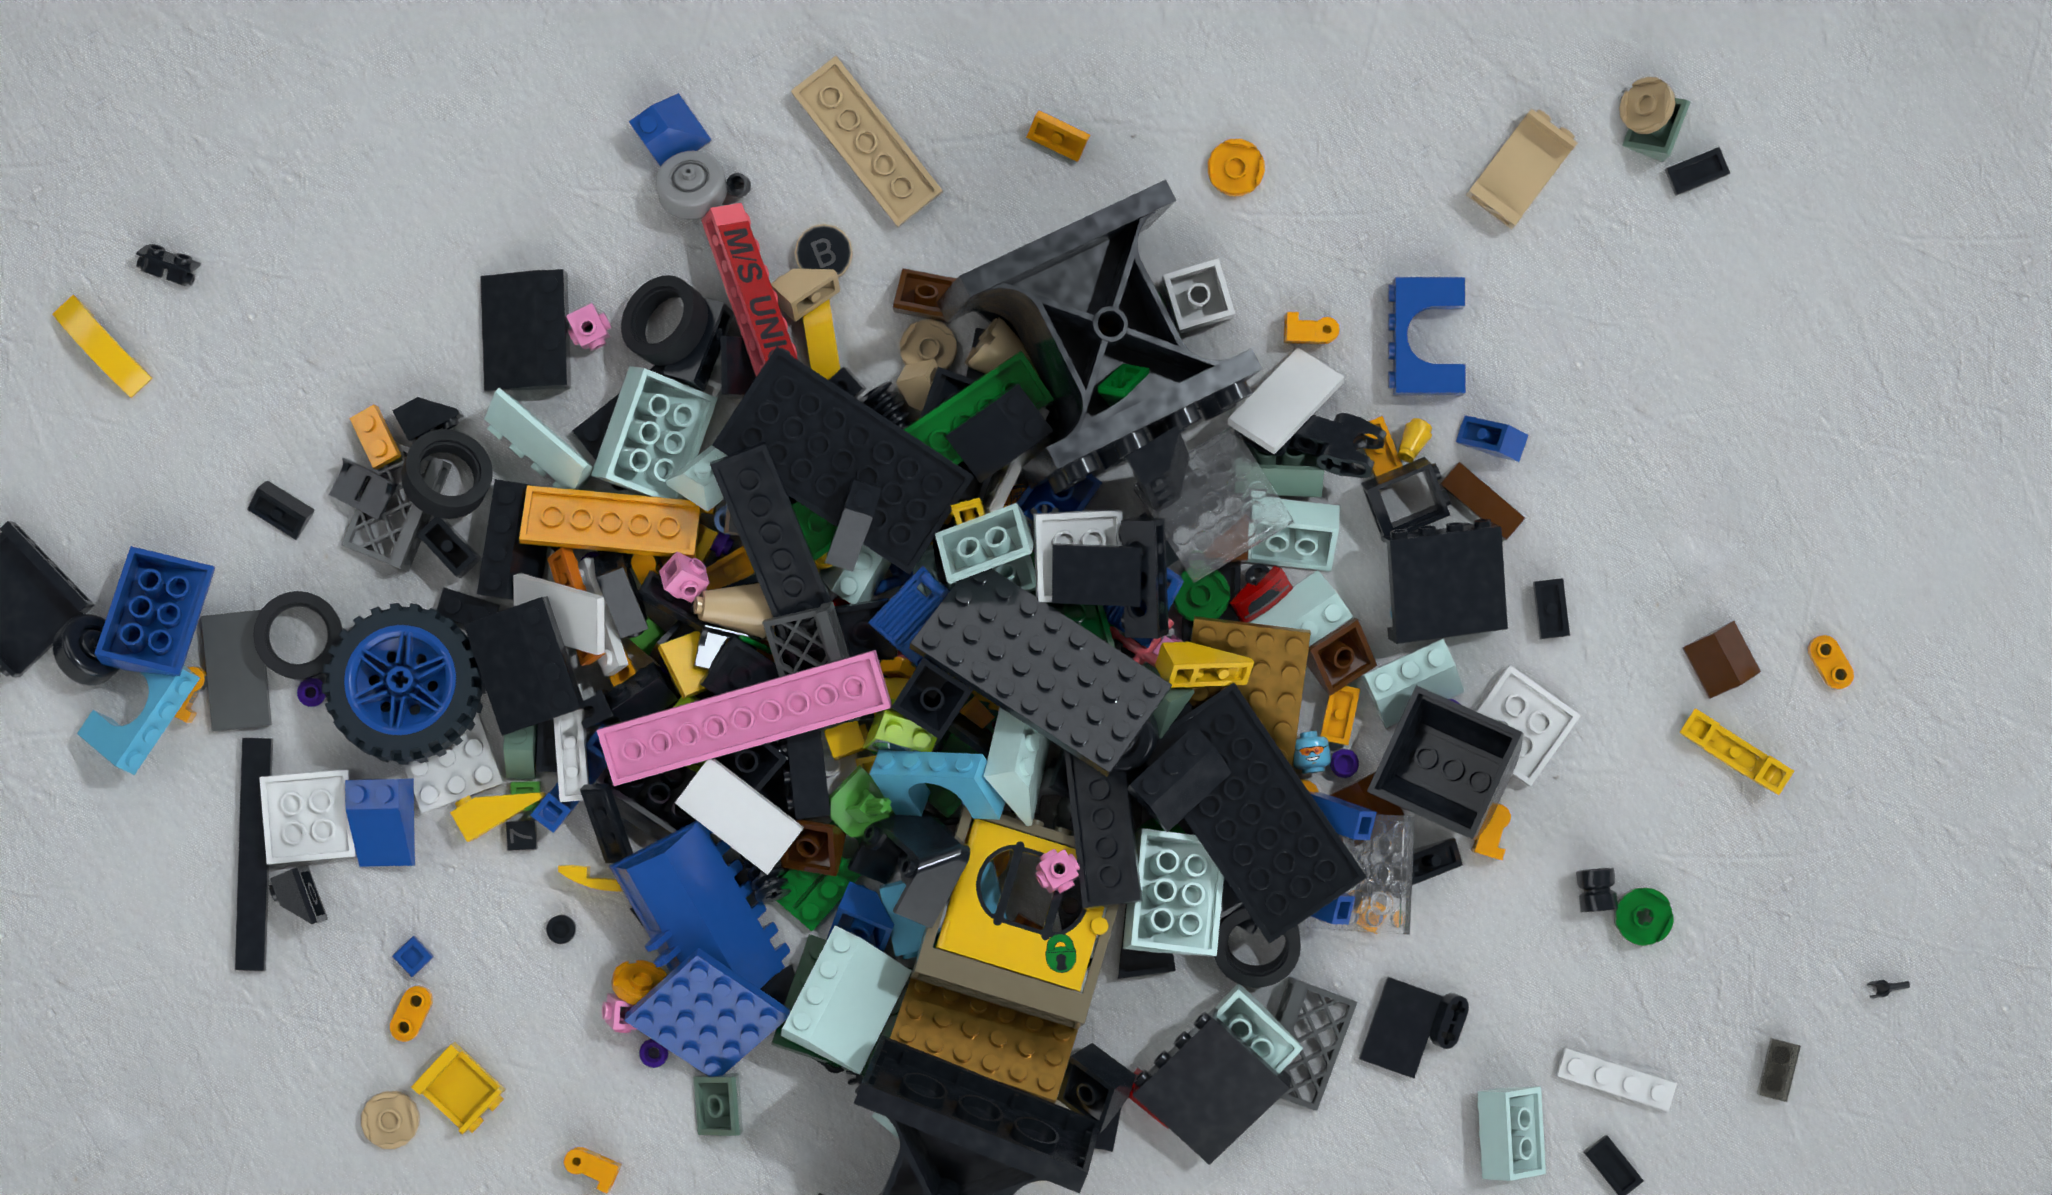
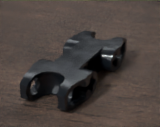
(1334, 443)

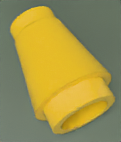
(1414, 438)

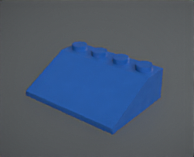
(154, 613)

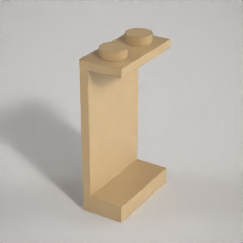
(1522, 167)

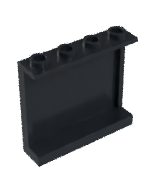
(1446, 581)
(33, 601)
(1209, 1087)

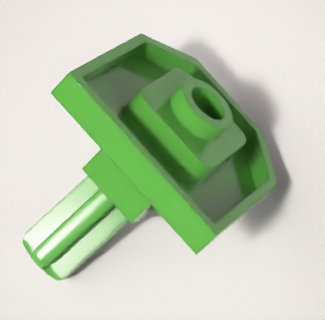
(858, 803)

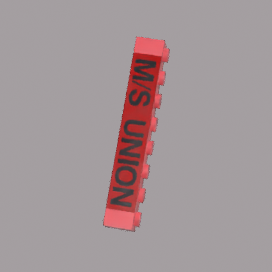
(747, 283)

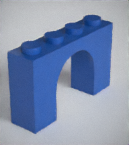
(1409, 372)
(1352, 822)

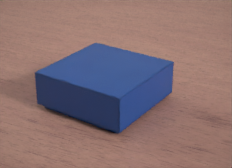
(413, 956)

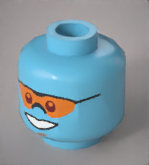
(1311, 753)

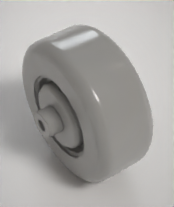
(691, 184)

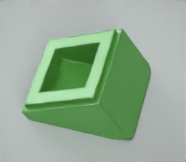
(649, 637)

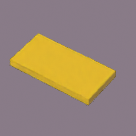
(680, 658)

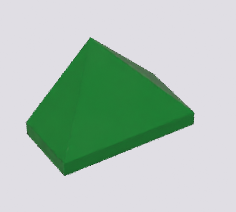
(1121, 383)

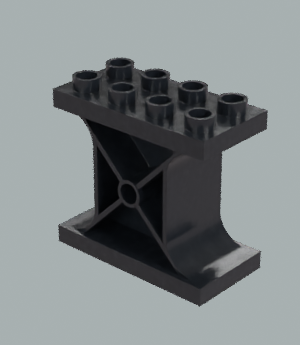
(1082, 313)
(970, 1130)

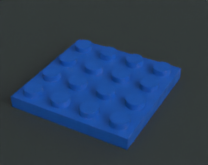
(707, 1014)

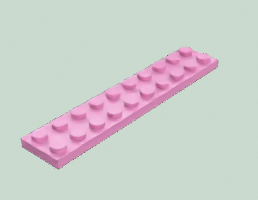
(744, 718)

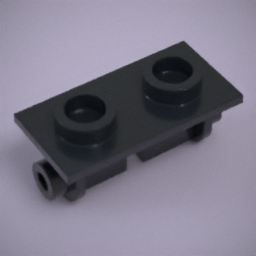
(155, 259)

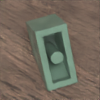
(520, 753)

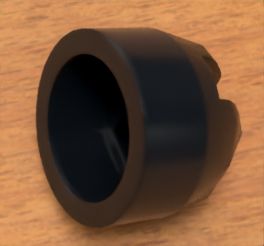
(738, 178)

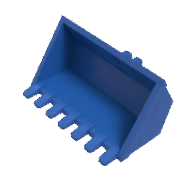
(693, 902)

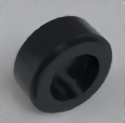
(561, 929)

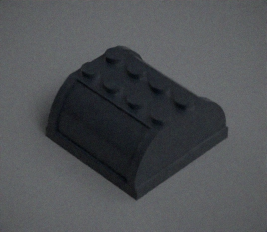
(1447, 763)

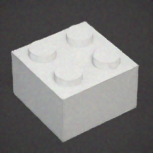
(1198, 296)

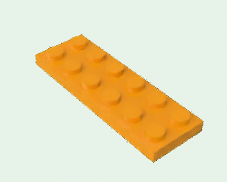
(609, 522)

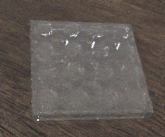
(1221, 506)
(1385, 895)

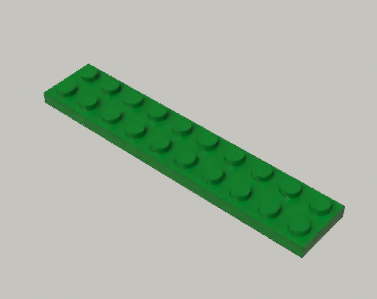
(938, 423)

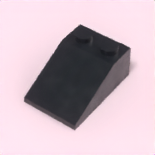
(999, 432)

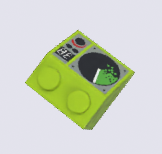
(897, 733)

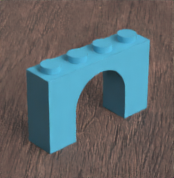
(130, 744)
(904, 773)
(908, 934)

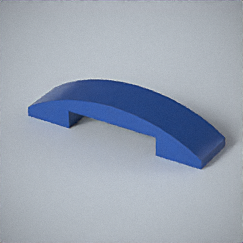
(553, 812)

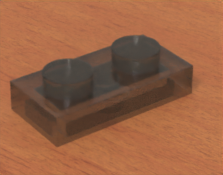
(1778, 1069)

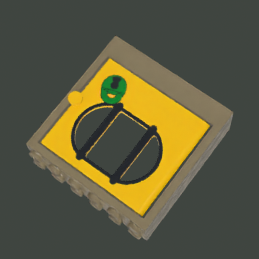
(990, 938)

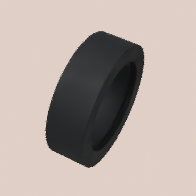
(684, 337)
(457, 444)
(268, 615)
(1255, 975)

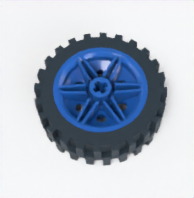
(398, 733)

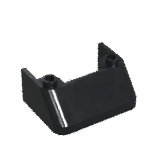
(929, 871)

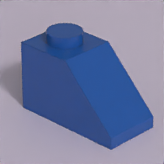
(1492, 438)

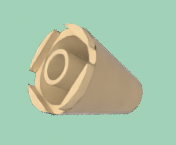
(995, 347)
(735, 609)

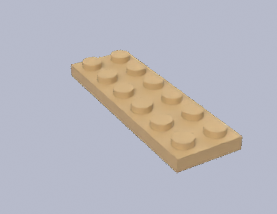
(866, 141)

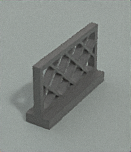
(415, 520)
(828, 628)
(1288, 1015)

